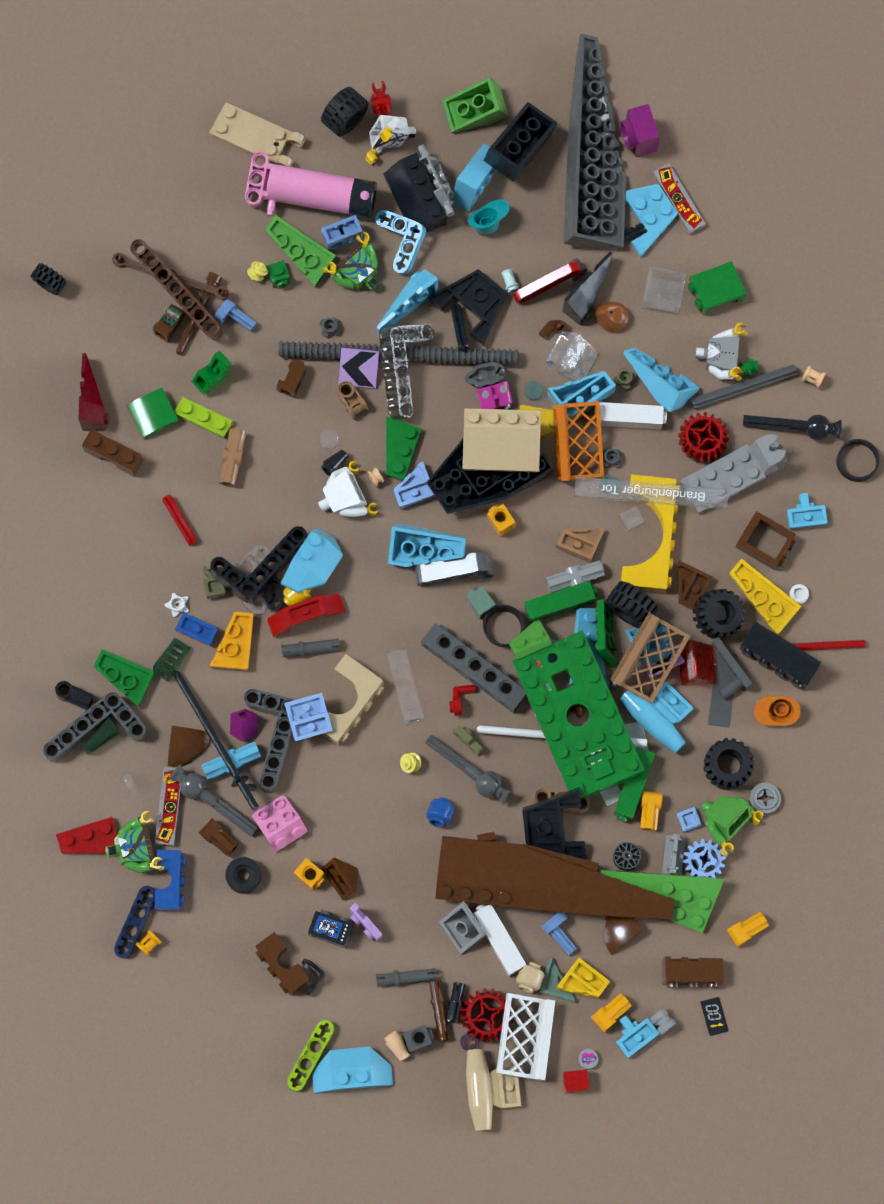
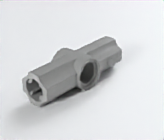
(575, 575)

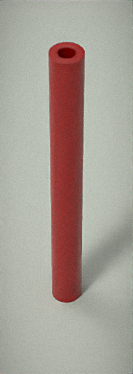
(830, 645)

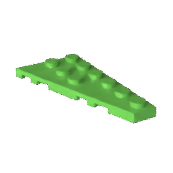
(691, 894)

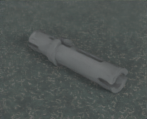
(310, 647)
(405, 977)

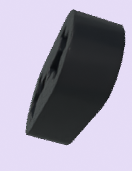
(278, 593)

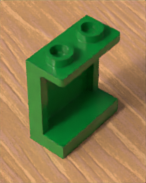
(716, 287)

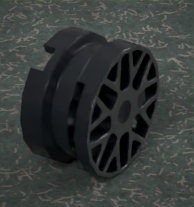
(626, 856)

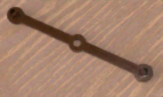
(221, 292)

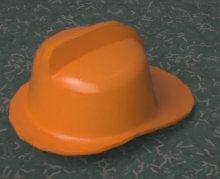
(777, 710)

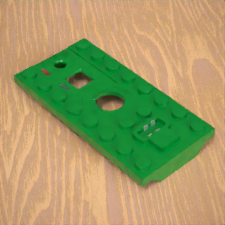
(587, 755)

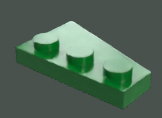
(605, 642)

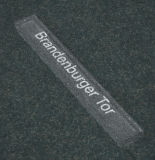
(651, 493)

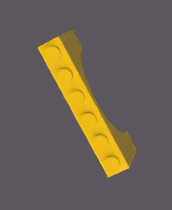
(653, 573)

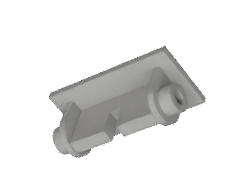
(673, 854)

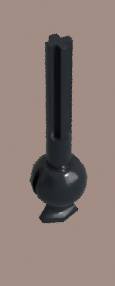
(816, 426)

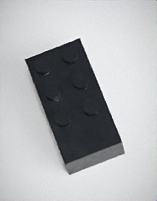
(520, 141)

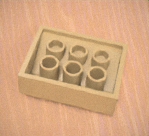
(501, 440)

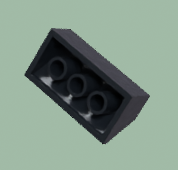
(415, 193)
(780, 656)

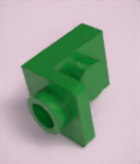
(278, 274)

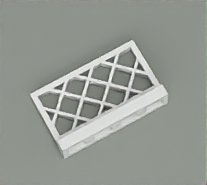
(541, 1042)

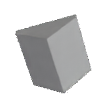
(462, 928)

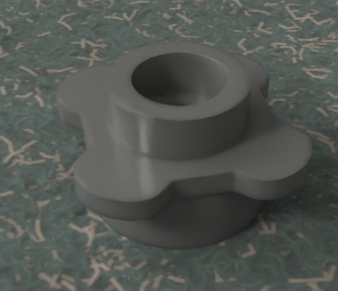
(329, 322)
(612, 462)

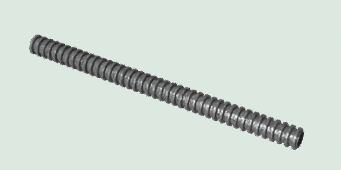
(413, 353)

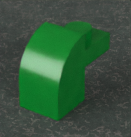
(213, 374)

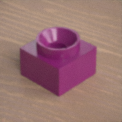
(640, 131)

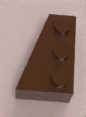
(692, 972)

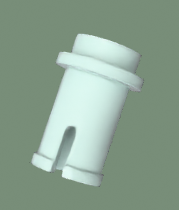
(510, 281)

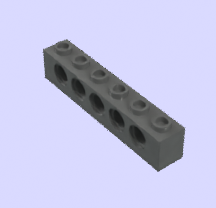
(439, 633)

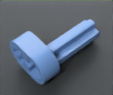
(229, 310)
(556, 932)

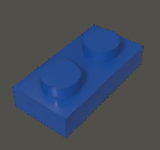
(196, 629)

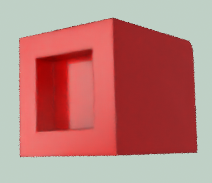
(575, 1081)

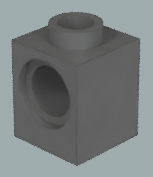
(409, 1035)

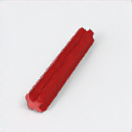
(179, 520)

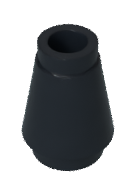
(334, 462)

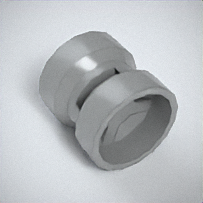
(663, 1021)

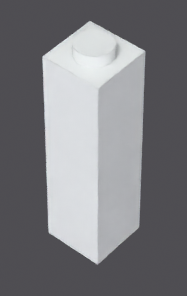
(632, 416)
(499, 939)

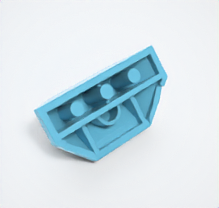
(313, 562)
(351, 1070)

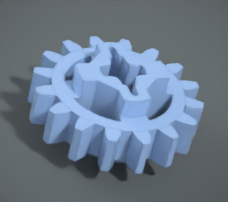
(696, 858)

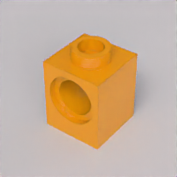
(500, 527)
(307, 866)

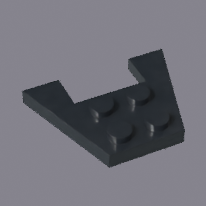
(477, 295)
(545, 824)

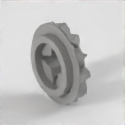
(770, 791)

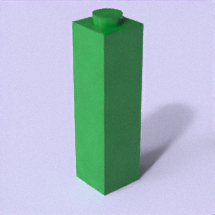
(560, 601)
(633, 788)

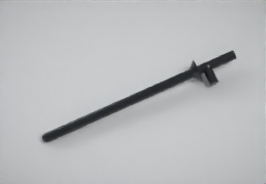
(239, 780)

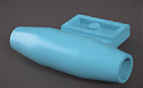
(660, 715)

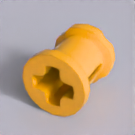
(148, 943)

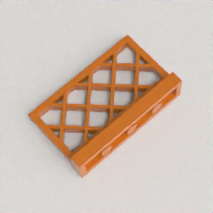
(562, 440)

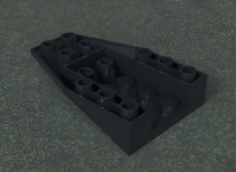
(467, 489)

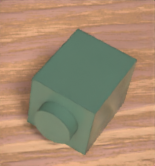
(479, 601)

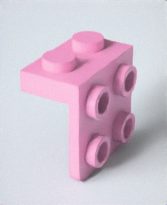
(279, 823)

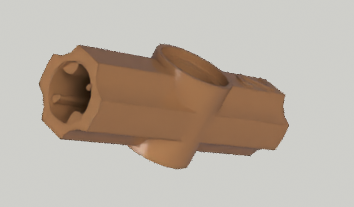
(232, 457)

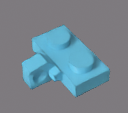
(806, 514)
(635, 1035)

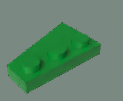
(400, 447)
(124, 675)

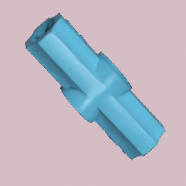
(239, 757)

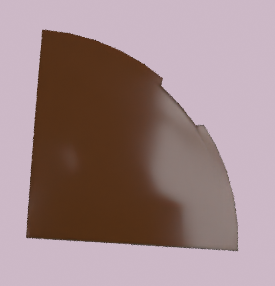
(186, 744)
(619, 931)

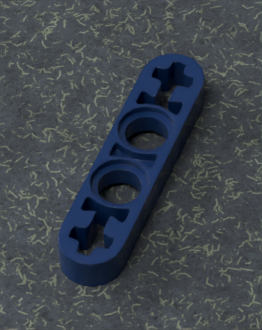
(133, 921)

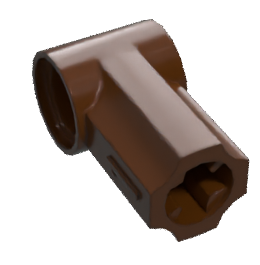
(215, 835)

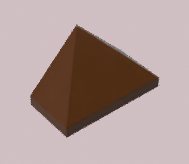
(342, 877)

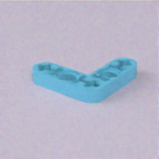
(408, 232)

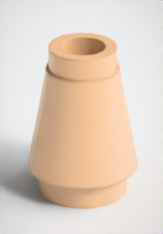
(397, 1045)

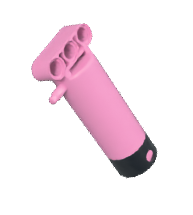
(309, 189)

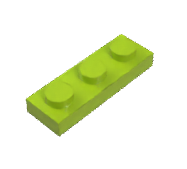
(203, 417)

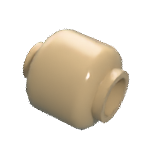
(530, 978)

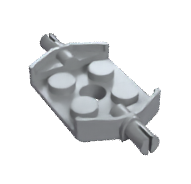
(443, 192)

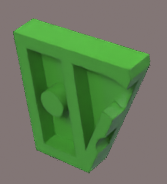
(530, 640)

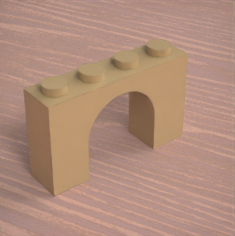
(366, 685)

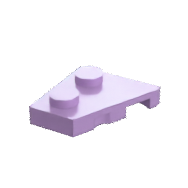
(358, 918)

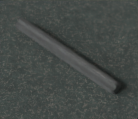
(743, 386)

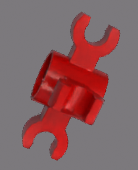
(381, 101)

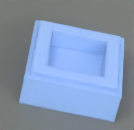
(689, 819)

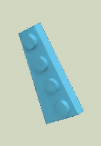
(586, 621)

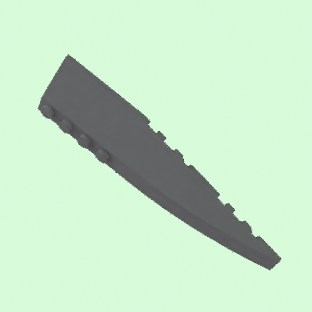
(593, 159)

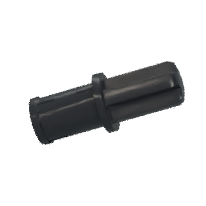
(456, 1002)

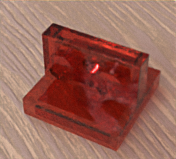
(698, 664)

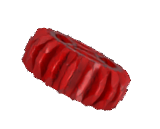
(710, 440)
(470, 1022)

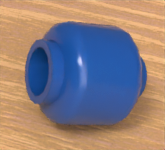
(440, 812)

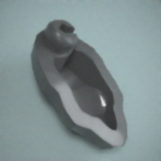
(486, 374)

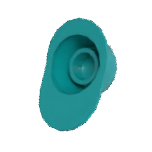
(487, 218)

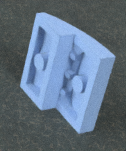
(308, 716)

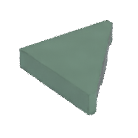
(551, 980)

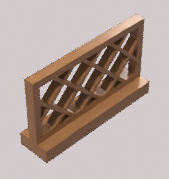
(634, 652)

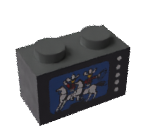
(330, 928)

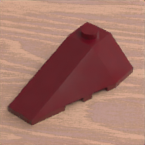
(91, 408)

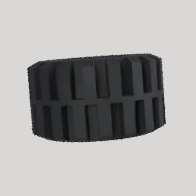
(344, 111)
(630, 603)
(733, 609)
(733, 748)

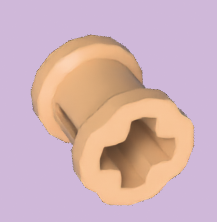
(813, 376)

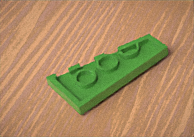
(301, 249)

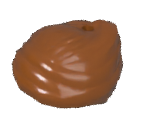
(612, 316)

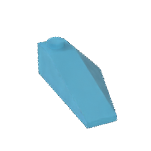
(413, 295)
(665, 386)
(419, 545)

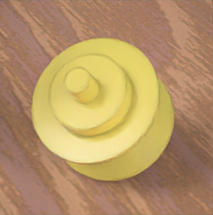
(257, 271)
(410, 762)

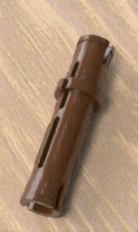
(439, 1010)

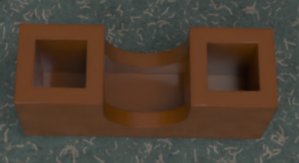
(118, 454)
(270, 951)

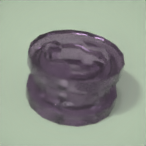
(464, 1037)

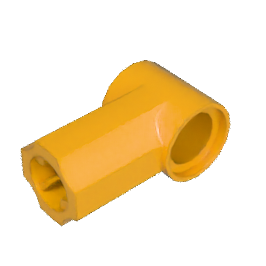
(650, 806)
(743, 931)
(608, 1014)

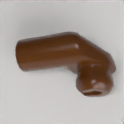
(552, 326)

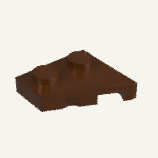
(691, 584)

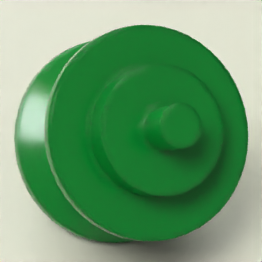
(749, 367)

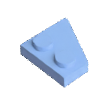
(413, 488)

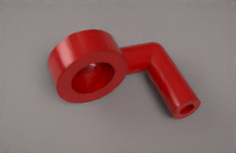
(455, 705)

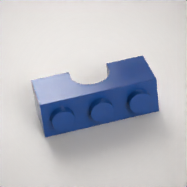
(171, 898)

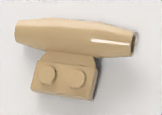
(488, 1090)

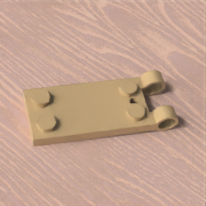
(254, 134)

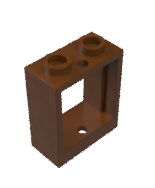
(759, 555)

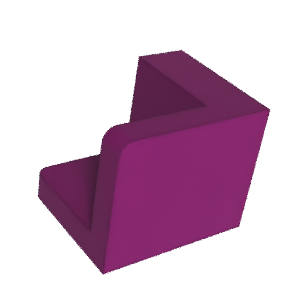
(243, 724)

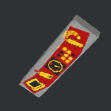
(679, 198)
(168, 810)

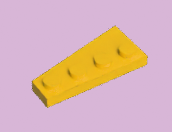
(767, 598)

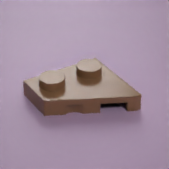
(580, 542)

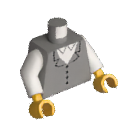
(722, 353)

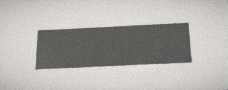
(721, 708)

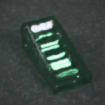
(168, 674)
(102, 735)

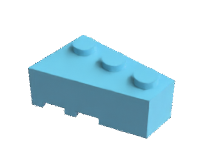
(473, 180)
(588, 389)

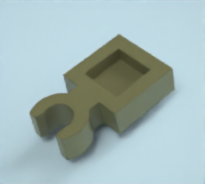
(212, 586)
(465, 737)

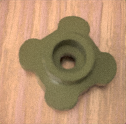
(623, 372)

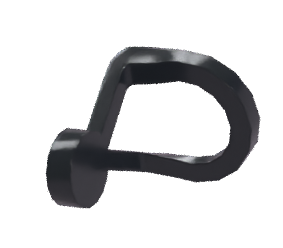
(307, 963)

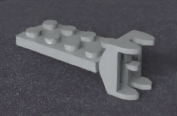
(740, 468)

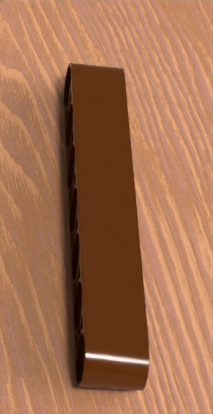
(171, 282)

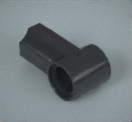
(75, 696)

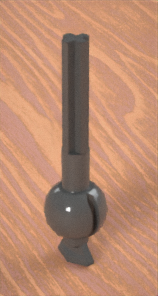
(487, 783)
(194, 786)

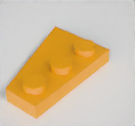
(236, 644)

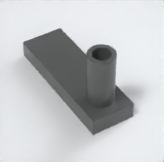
(741, 678)

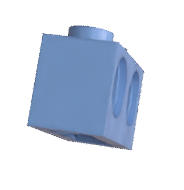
(341, 233)

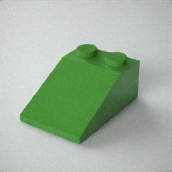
(475, 106)

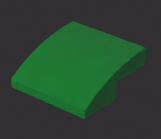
(152, 413)

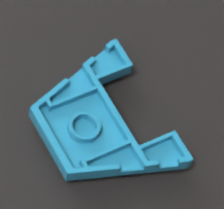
(653, 210)

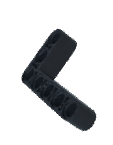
(262, 569)

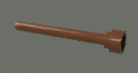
(213, 280)

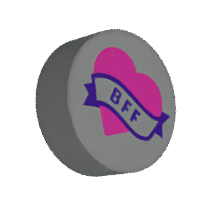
(588, 1059)

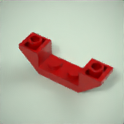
(305, 611)

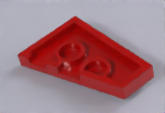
(88, 838)

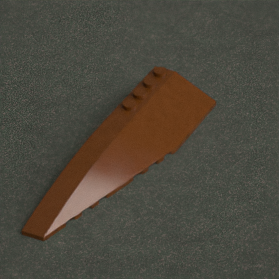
(533, 880)

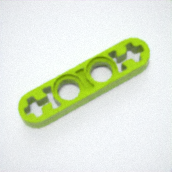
(312, 1056)

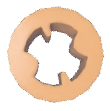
(375, 476)

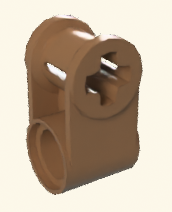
(353, 402)

